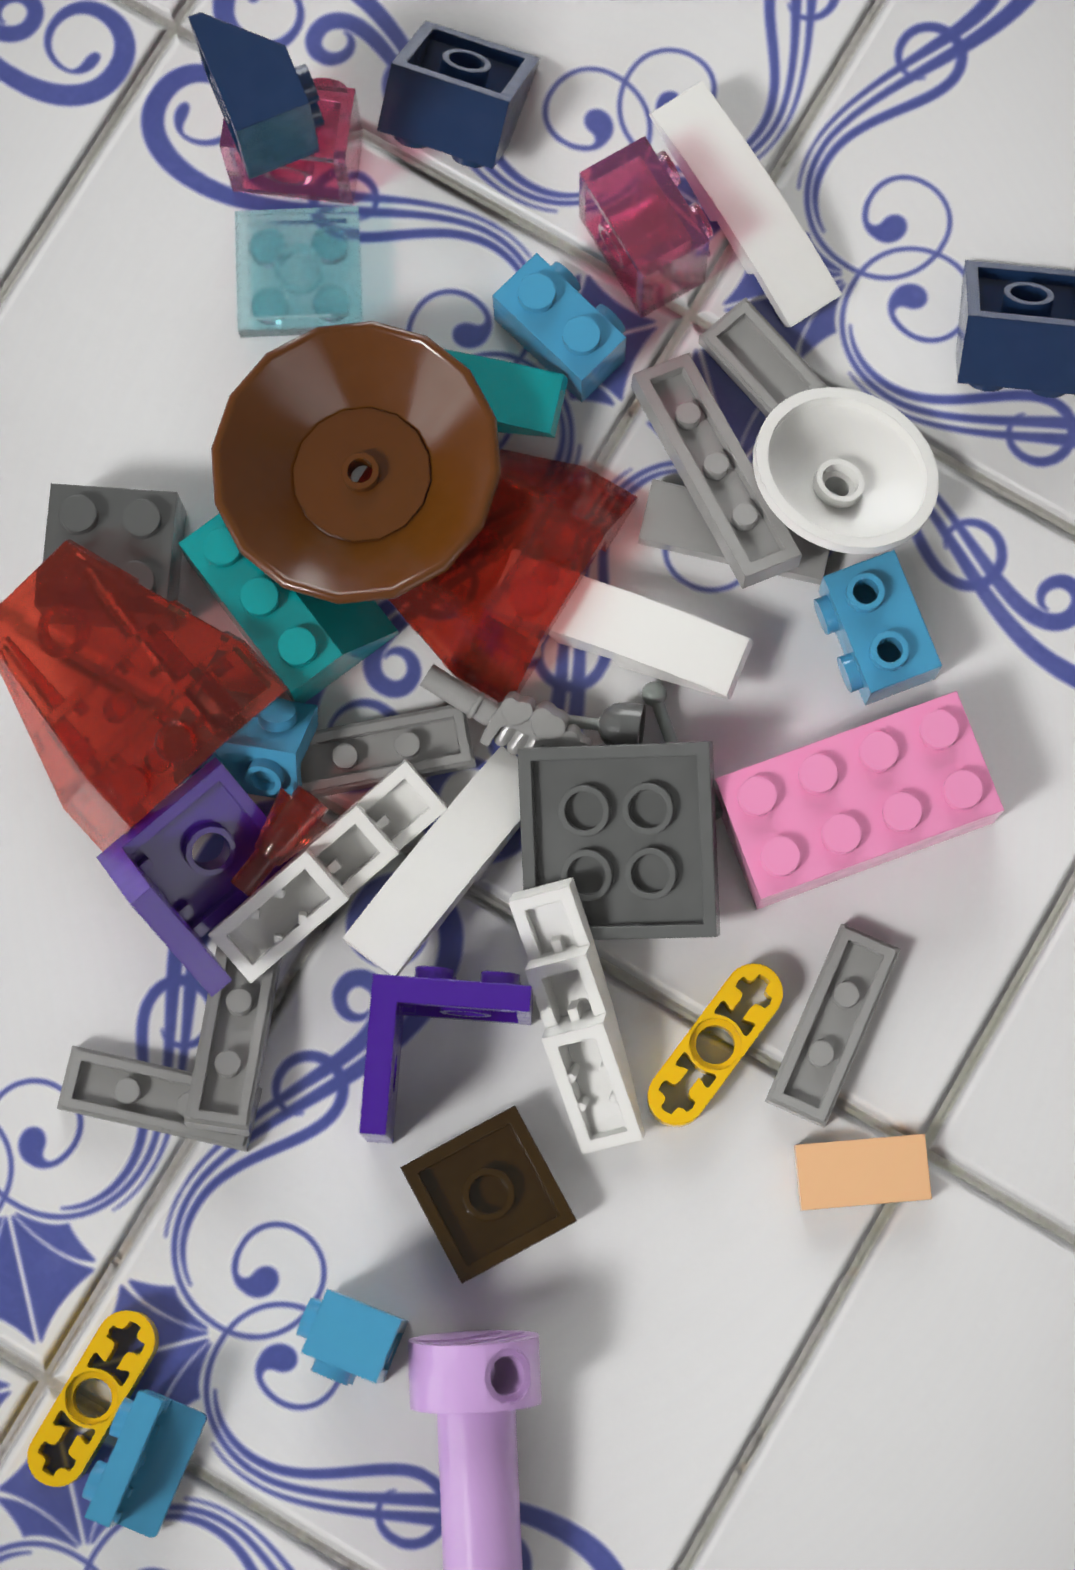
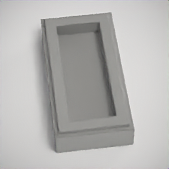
(757, 357)

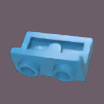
(270, 749)
(146, 1463)

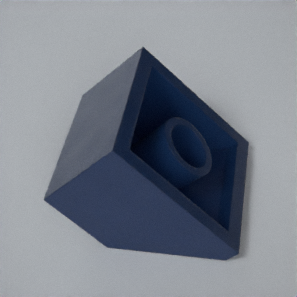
(260, 94)
(456, 95)
(1017, 328)

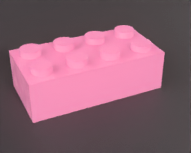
(857, 800)

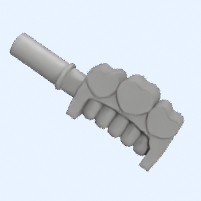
(514, 722)

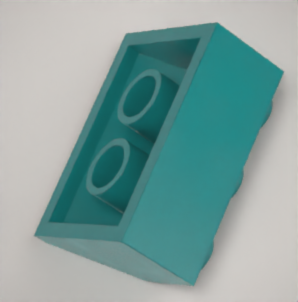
(294, 634)

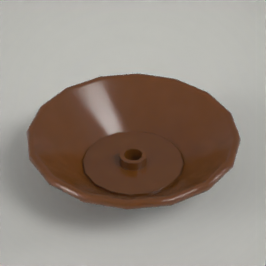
(345, 403)

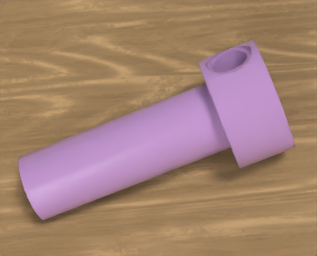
(475, 1389)

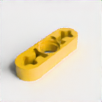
(730, 997)
(54, 1433)

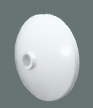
(859, 451)

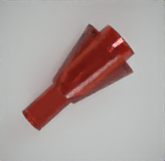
(289, 827)

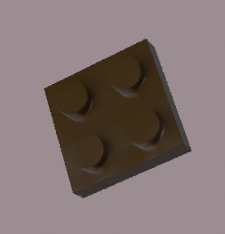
(488, 1194)

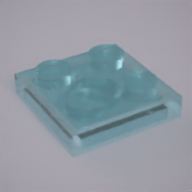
(297, 270)

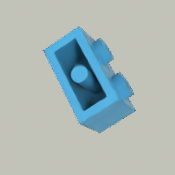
(560, 326)
(877, 628)
(349, 1338)

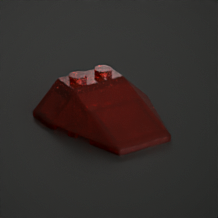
(517, 573)
(121, 687)

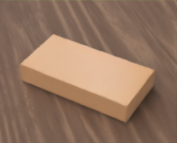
(862, 1172)

